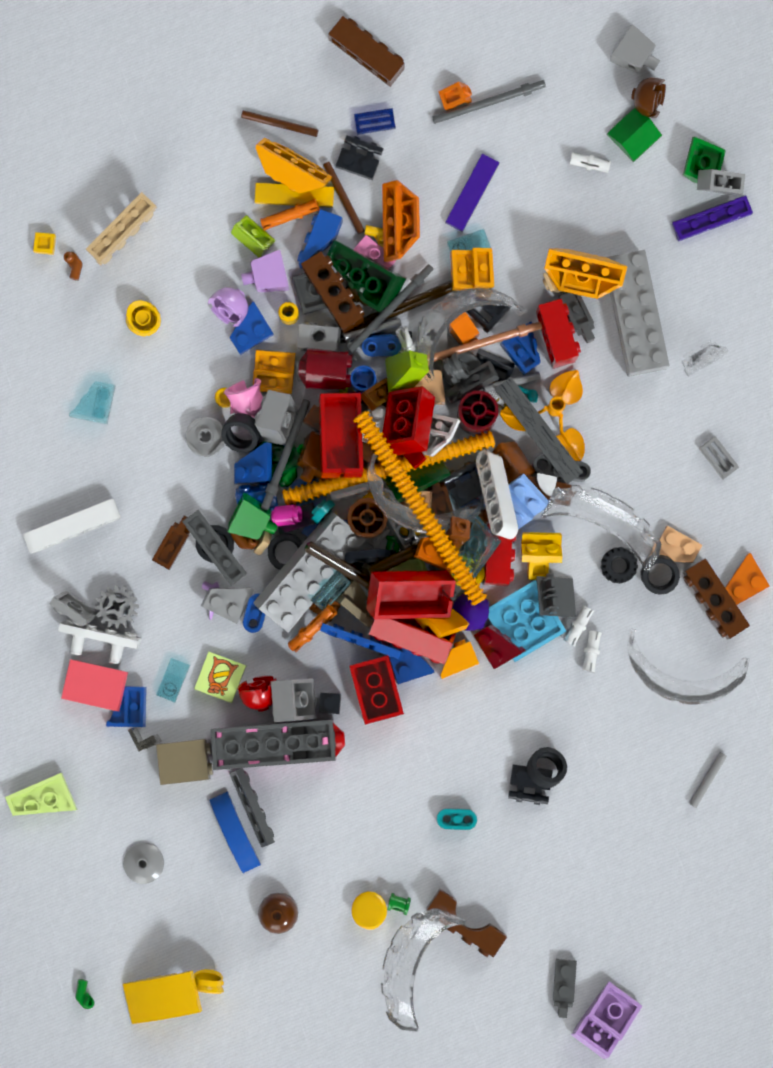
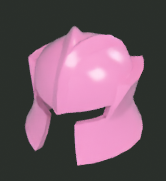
(244, 399)

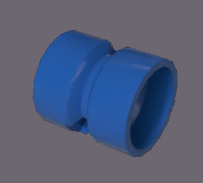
(363, 378)

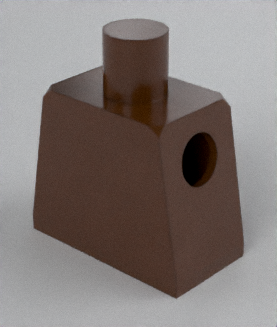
(310, 457)

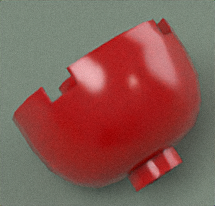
(257, 694)

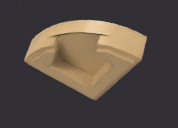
(263, 543)

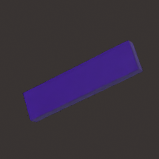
(472, 192)
(712, 218)

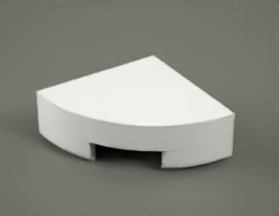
(546, 483)

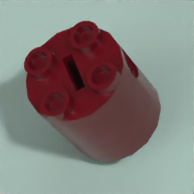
(325, 369)
(487, 417)

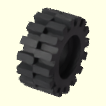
(610, 574)

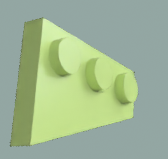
(42, 797)

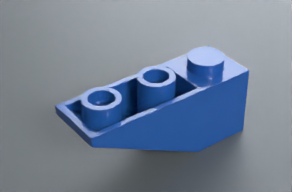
(322, 235)

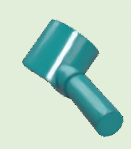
(532, 394)

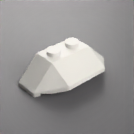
(441, 433)

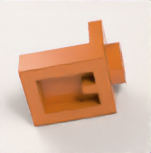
(455, 95)

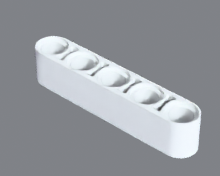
(496, 494)
(71, 526)

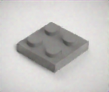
(73, 608)

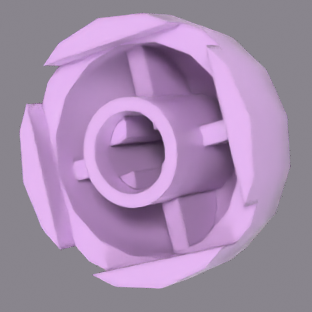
(229, 305)

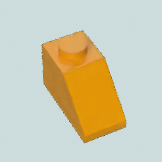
(459, 659)

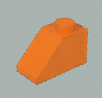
(463, 329)

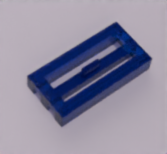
(373, 121)

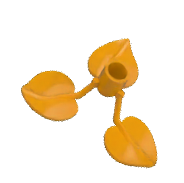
(564, 390)

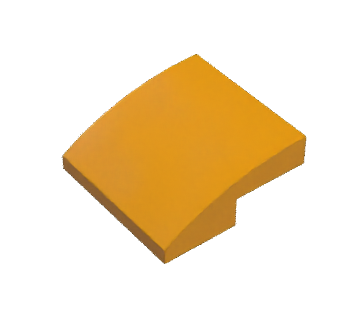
(472, 268)
(275, 370)
(444, 626)

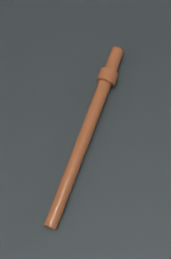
(521, 331)

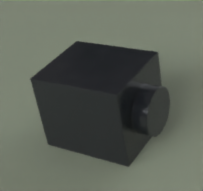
(330, 703)

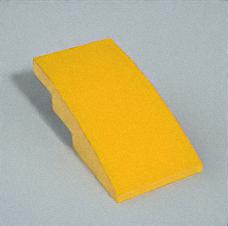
(162, 997)

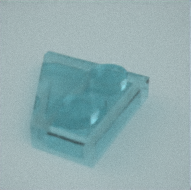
(96, 404)

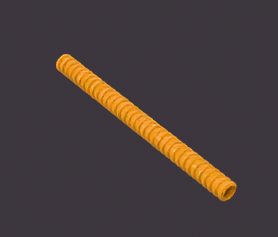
(329, 485)
(420, 508)

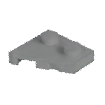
(227, 601)

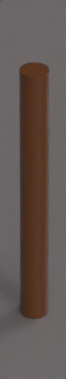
(279, 123)
(344, 198)

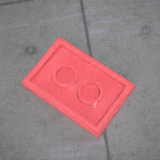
(94, 685)

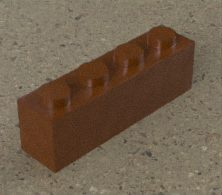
(366, 50)

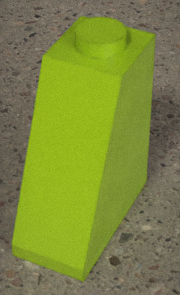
(405, 370)

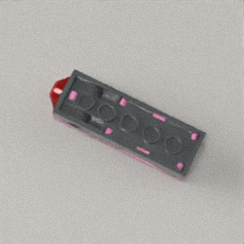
(276, 744)

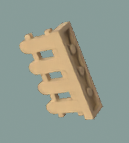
(123, 227)

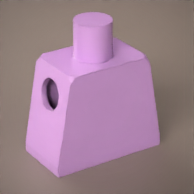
(267, 273)

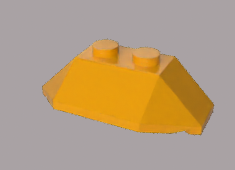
(290, 167)
(584, 272)

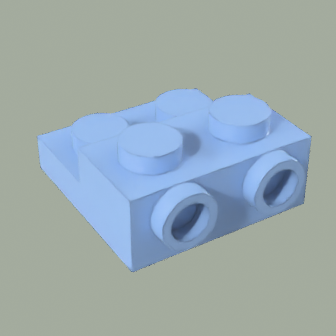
(526, 500)

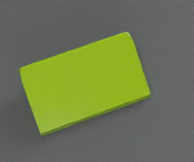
(252, 236)

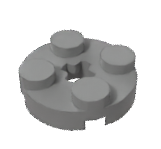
(194, 436)

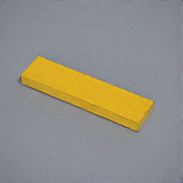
(281, 195)

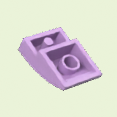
(606, 1020)

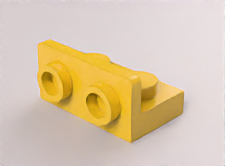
(541, 547)

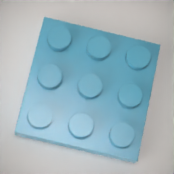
(520, 620)

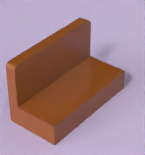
(514, 460)

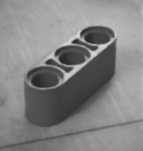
(550, 470)

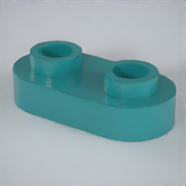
(322, 510)
(456, 821)

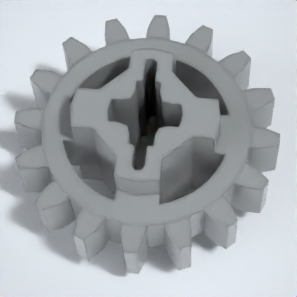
(126, 603)

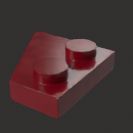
(497, 646)

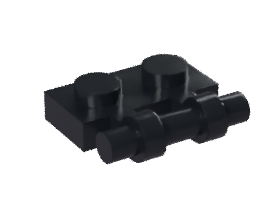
(357, 163)
(469, 489)
(520, 778)

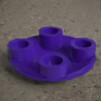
(474, 615)

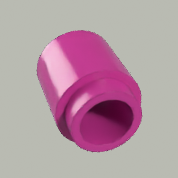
(286, 515)

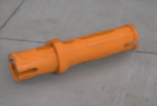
(295, 212)
(306, 633)

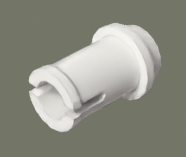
(405, 339)

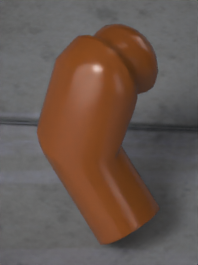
(75, 263)
(244, 542)

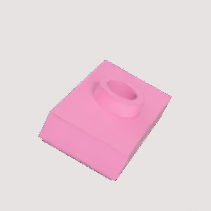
(373, 251)

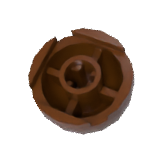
(648, 96)
(366, 518)
(278, 913)

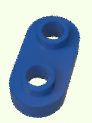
(381, 345)
(253, 612)

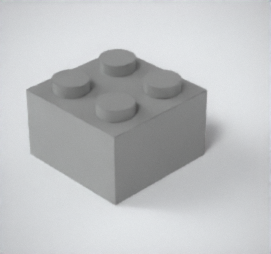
(276, 417)
(293, 700)

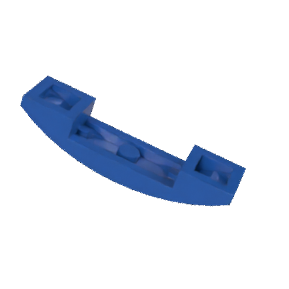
(234, 832)

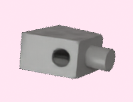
(635, 51)

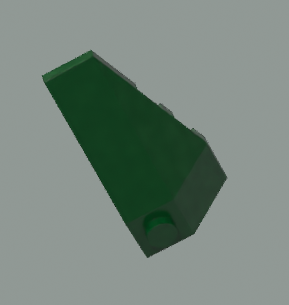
(373, 282)

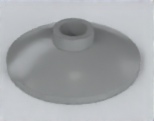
(153, 859)

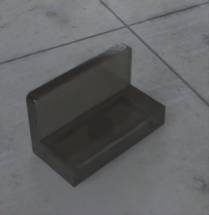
(142, 744)

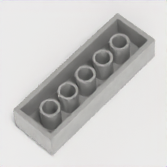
(638, 317)
(303, 575)

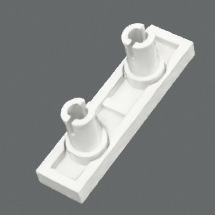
(108, 635)

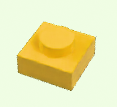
(44, 243)
(537, 569)

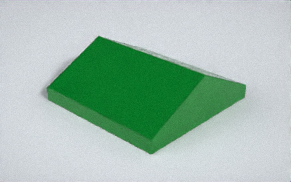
(634, 134)
(702, 156)

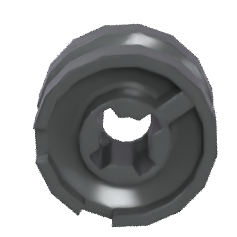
(456, 368)

